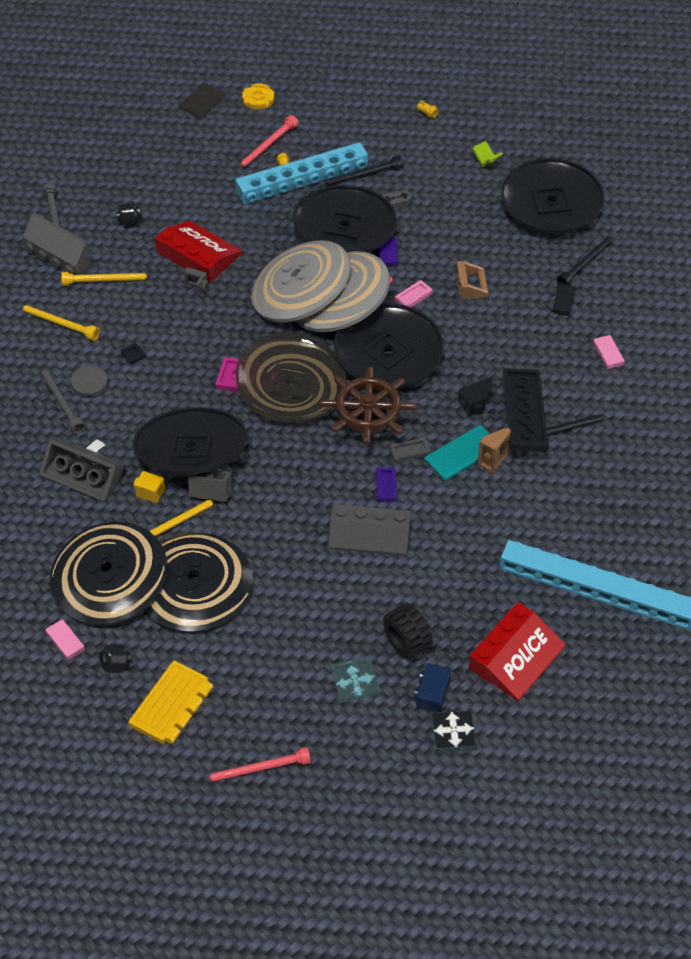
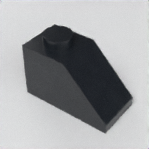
(475, 396)

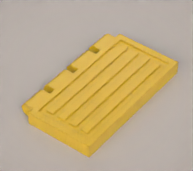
(170, 703)

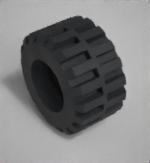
(407, 630)

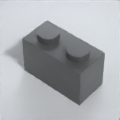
(210, 485)

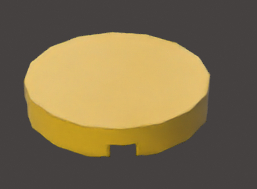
(258, 96)

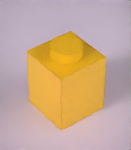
(149, 486)

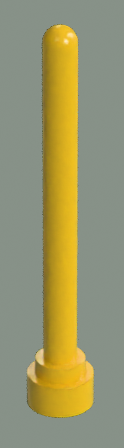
(69, 278)
(91, 332)
(182, 517)

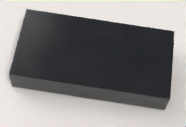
(564, 299)

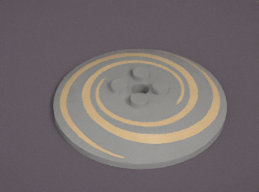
(321, 275)
(357, 300)

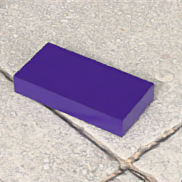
(388, 252)
(386, 484)

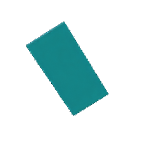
(457, 454)

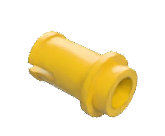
(431, 111)
(282, 159)

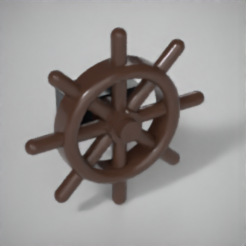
(368, 413)

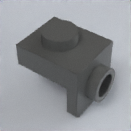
(197, 279)

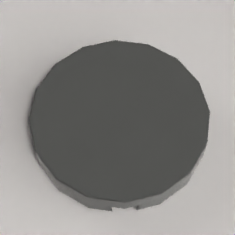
(89, 381)

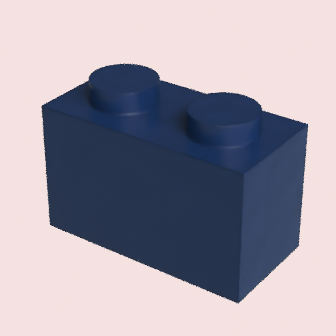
(433, 688)

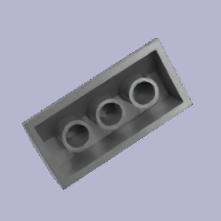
(56, 246)
(81, 468)
(369, 530)

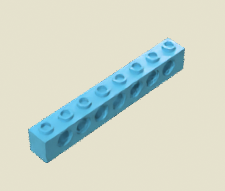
(301, 173)

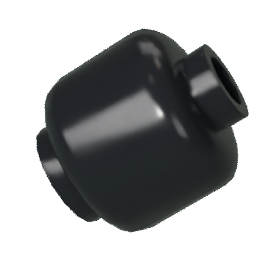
(129, 214)
(114, 657)

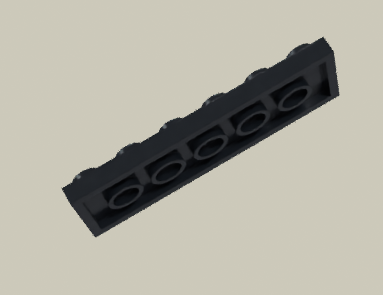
(525, 410)

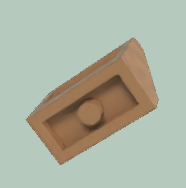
(468, 291)
(489, 446)

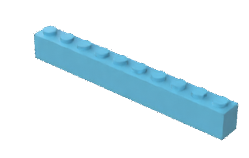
(597, 584)

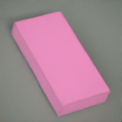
(413, 294)
(608, 352)
(65, 639)

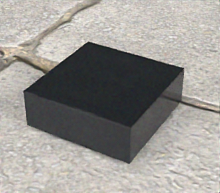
(133, 353)

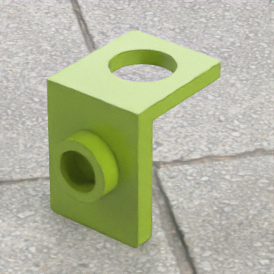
(485, 154)

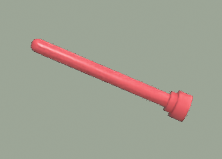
(289, 124)
(301, 756)

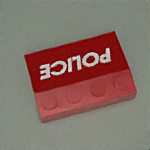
(196, 249)
(516, 652)

